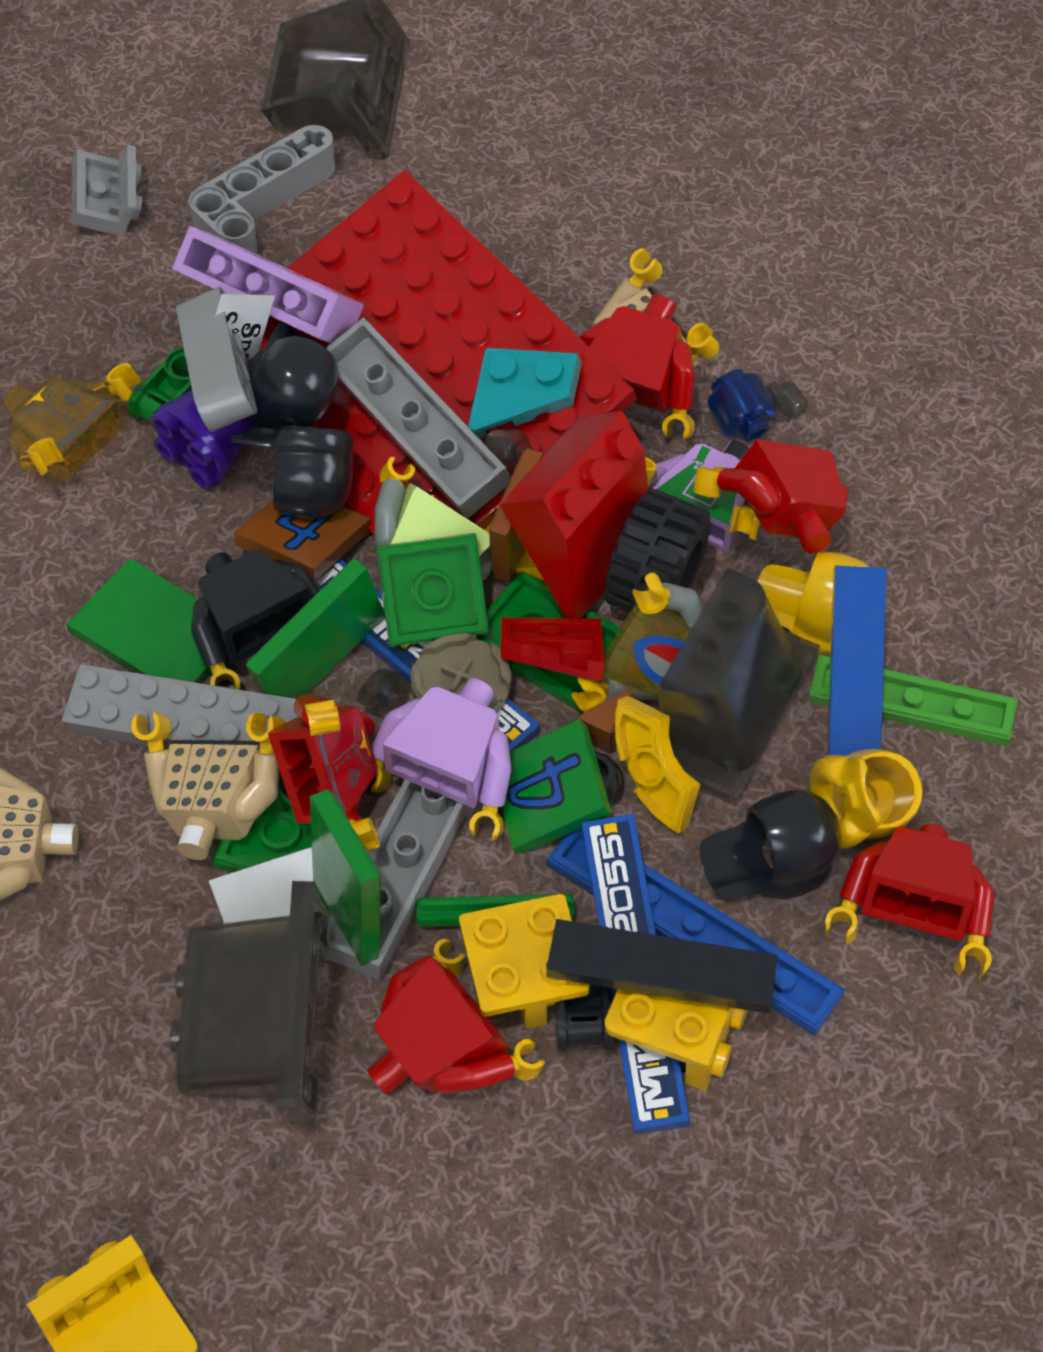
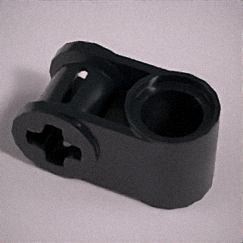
(582, 1020)

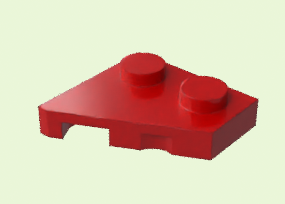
(555, 644)

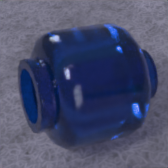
(741, 405)

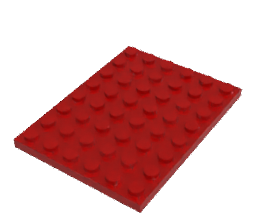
(439, 307)

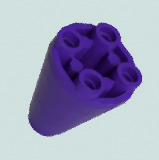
(190, 442)

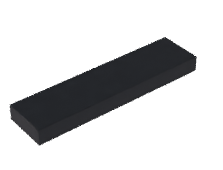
(662, 966)

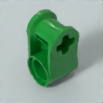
(163, 385)

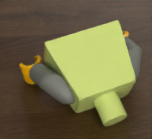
(419, 516)

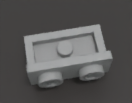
(105, 191)

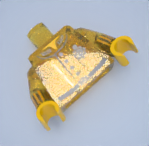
(66, 421)

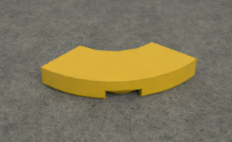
(648, 753)

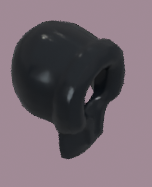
(291, 380)
(310, 468)
(802, 843)

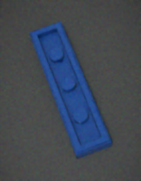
(856, 659)

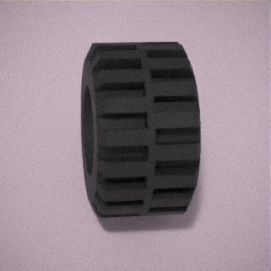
(657, 538)

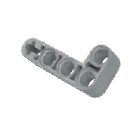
(261, 184)
(215, 362)

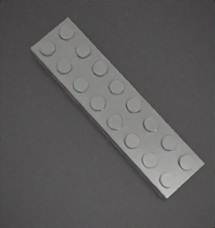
(417, 419)
(108, 699)
(411, 849)

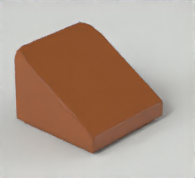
(602, 722)

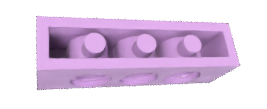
(239, 271)

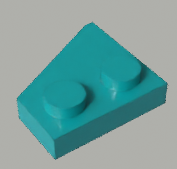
(522, 386)

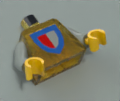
(644, 643)

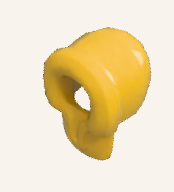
(805, 598)
(868, 791)

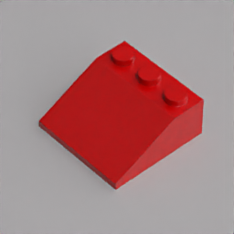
(577, 504)

